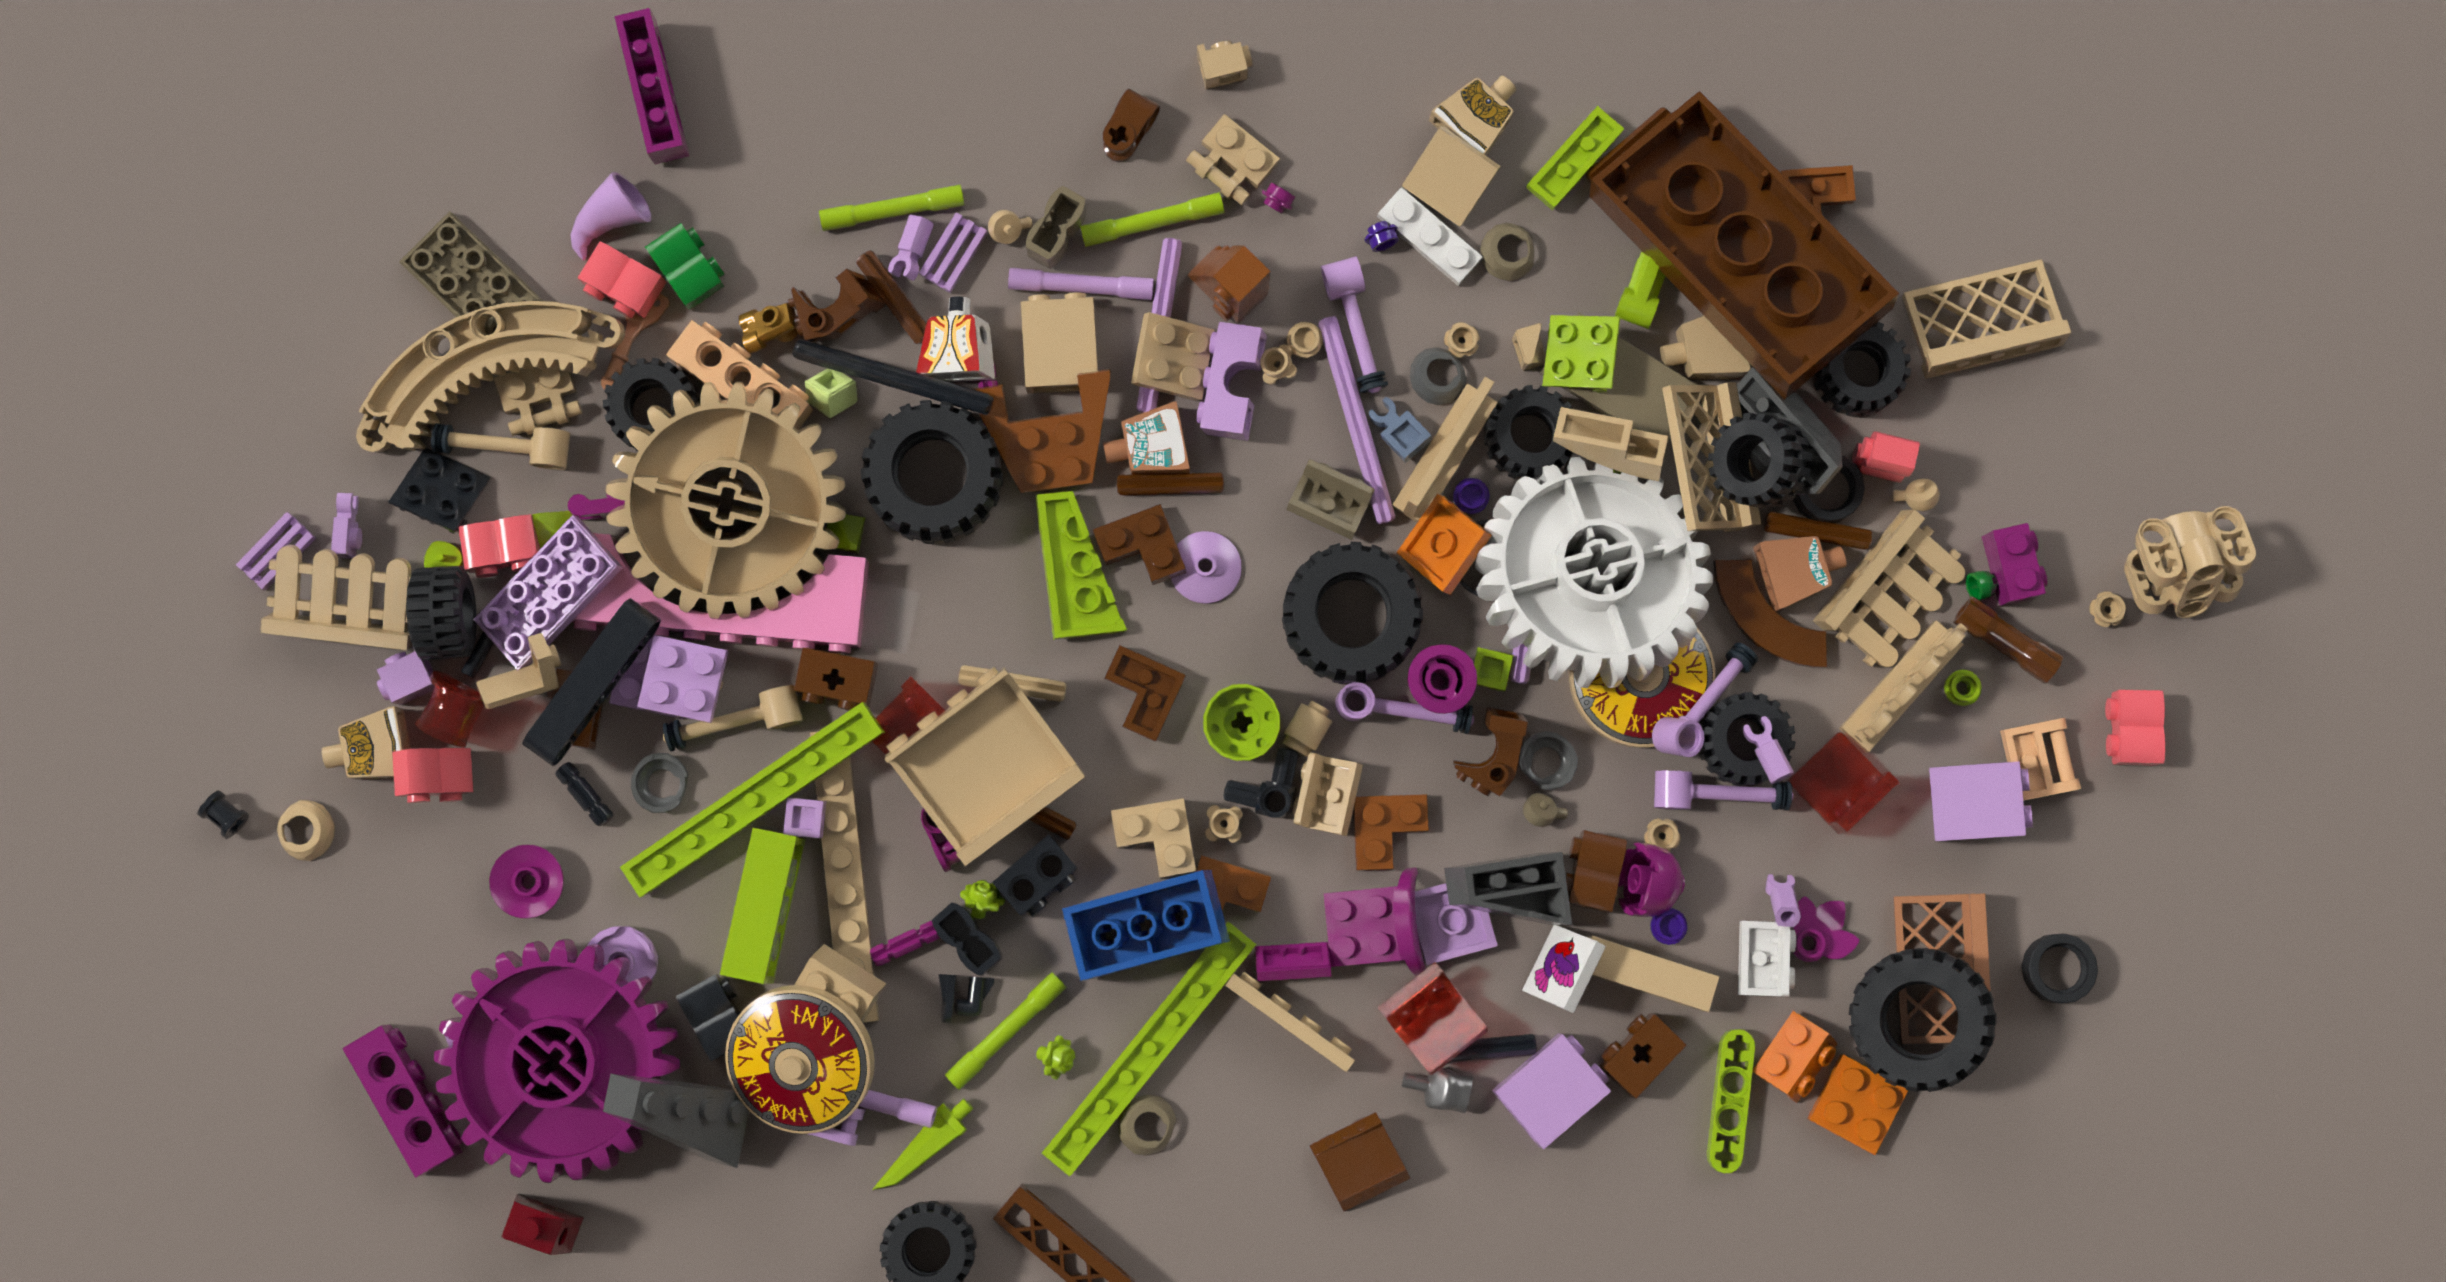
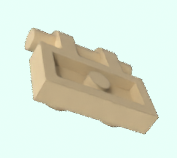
(1240, 152)
(529, 388)

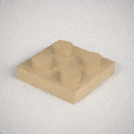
(1172, 356)

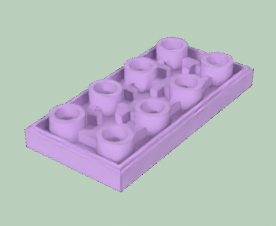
(548, 591)

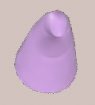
(610, 206)

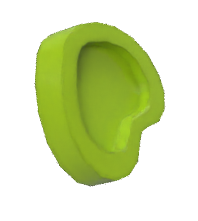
(442, 555)

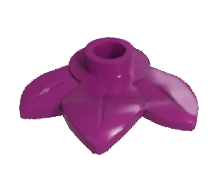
(1824, 927)

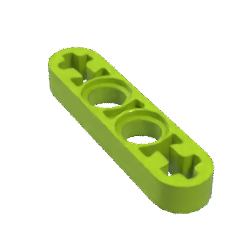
(1724, 1100)

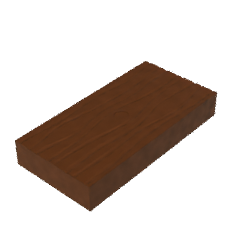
(1743, 244)

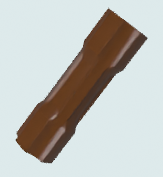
(2030, 655)

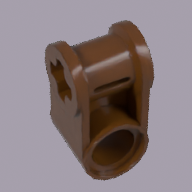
(1130, 120)

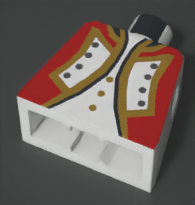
(957, 345)

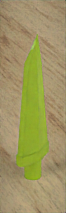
(928, 1142)

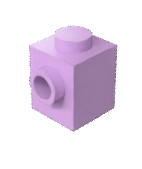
(404, 678)

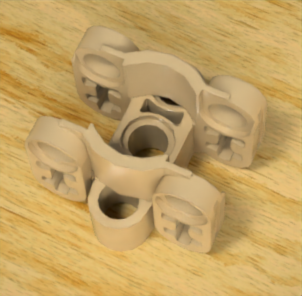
(2190, 561)

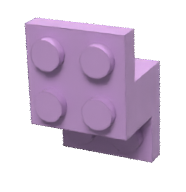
(673, 680)

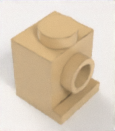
(1223, 63)

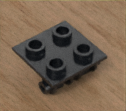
(439, 490)

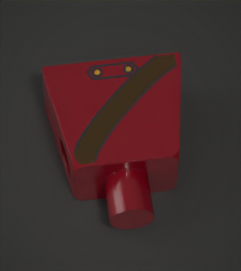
(540, 1226)

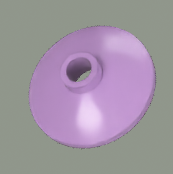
(1220, 580)

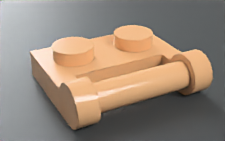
(2028, 747)

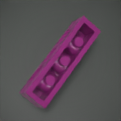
(651, 86)
(366, 1058)

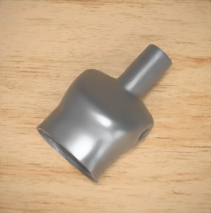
(1443, 1089)

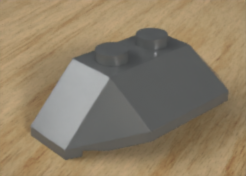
(1760, 397)

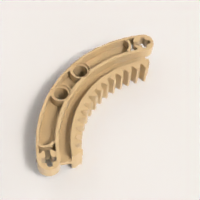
(525, 338)

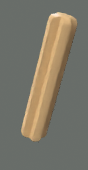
(1030, 685)

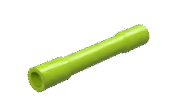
(851, 215)
(1114, 228)
(975, 1059)

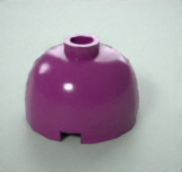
(1650, 881)

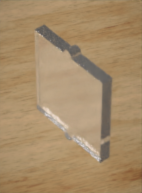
(888, 616)

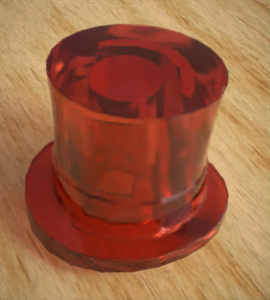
(450, 710)

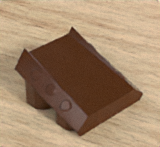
(1359, 1161)

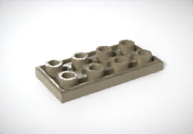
(464, 271)
(1635, 390)

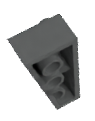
(690, 1115)

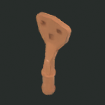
(633, 328)

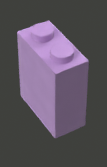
(1979, 801)
(1552, 1089)

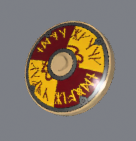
(1634, 707)
(799, 1059)

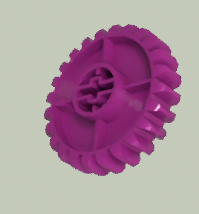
(508, 1029)

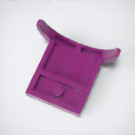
(1375, 925)

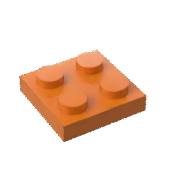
(1444, 544)
(1857, 1104)

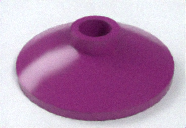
(508, 877)

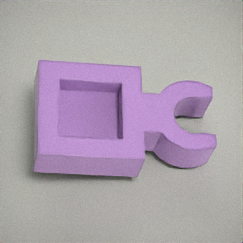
(346, 534)

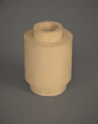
(1307, 728)

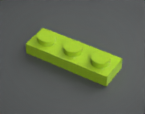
(1575, 158)

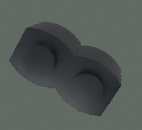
(960, 930)
(711, 1013)

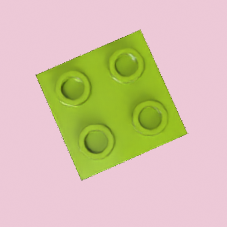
(1581, 352)

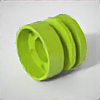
(1223, 710)

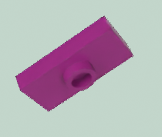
(1293, 961)

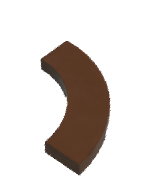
(1761, 623)

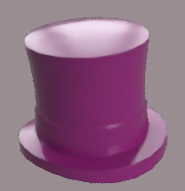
(1442, 679)

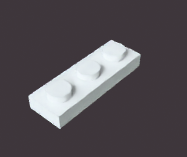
(1430, 236)

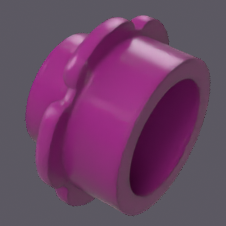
(1278, 198)

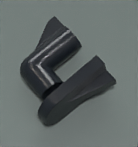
(973, 1006)

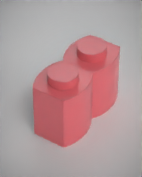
(621, 280)
(1886, 456)
(498, 545)
(2136, 727)
(432, 773)

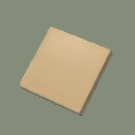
(1451, 176)

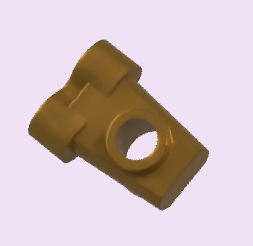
(767, 325)

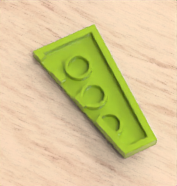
(1075, 583)

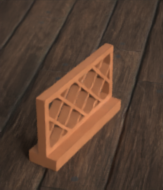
(1975, 953)

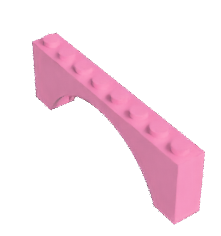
(824, 614)

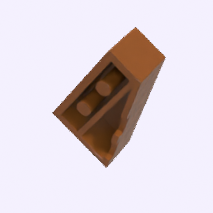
(1232, 280)

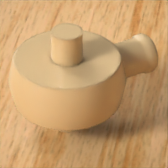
(1006, 226)
(1919, 494)

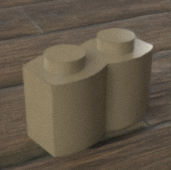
(1061, 220)

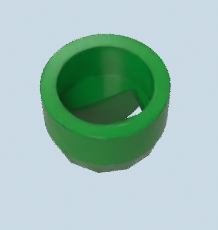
(1980, 585)

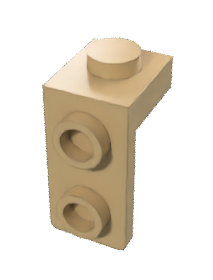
(526, 681)

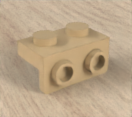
(1327, 794)

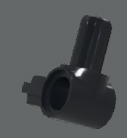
(1259, 796)

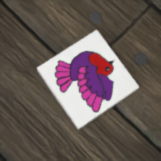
(1564, 968)

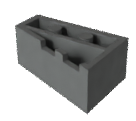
(1516, 887)

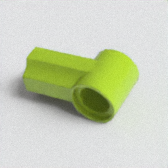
(1640, 297)

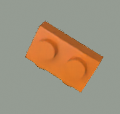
(1796, 1057)

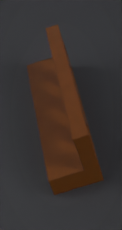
(1065, 1233)

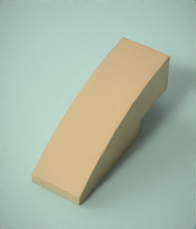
(1611, 442)

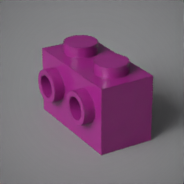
(2015, 564)

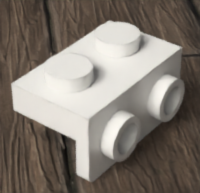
(1765, 959)

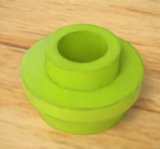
(1973, 687)

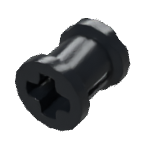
(223, 814)

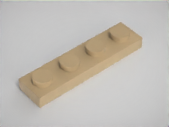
(1304, 1029)

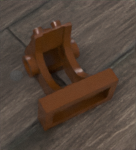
(854, 302)
(1509, 731)

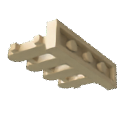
(1861, 588)
(323, 607)
(1903, 684)

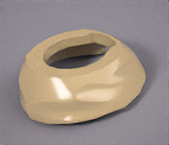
(322, 833)

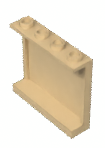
(984, 764)

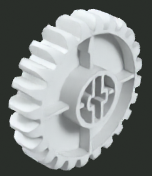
(1574, 612)

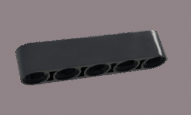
(591, 682)

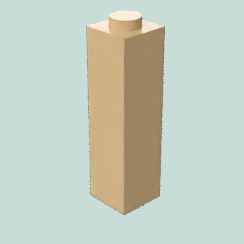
(1655, 976)

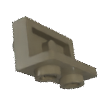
(1330, 499)

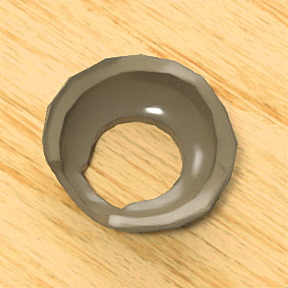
(1498, 266)
(1136, 1107)

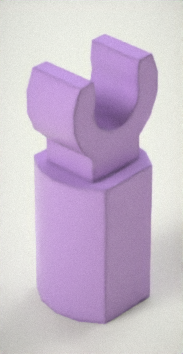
(911, 247)
(1769, 752)
(1783, 901)

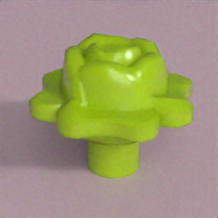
(982, 898)
(1056, 1057)

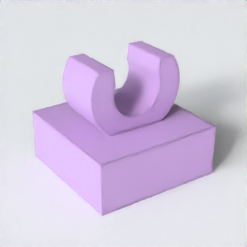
(804, 817)

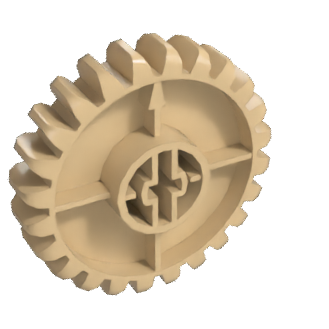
(707, 560)

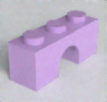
(1233, 350)

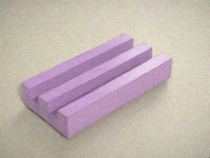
(968, 226)
(261, 546)

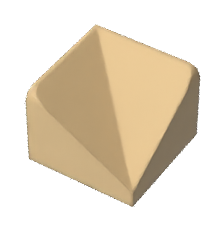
(1529, 347)

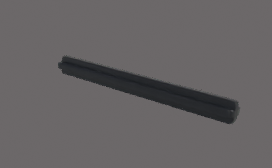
(893, 376)

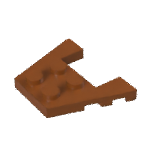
(1053, 448)

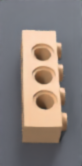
(698, 341)

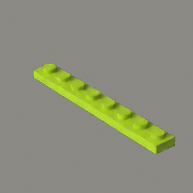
(752, 799)
(1147, 1051)

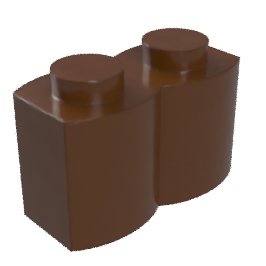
(1595, 870)

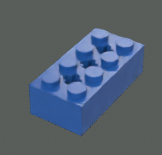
(1125, 912)

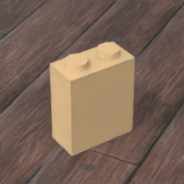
(1058, 341)

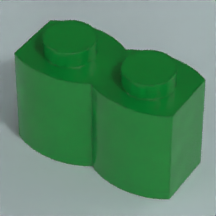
(685, 266)

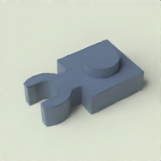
(1402, 433)

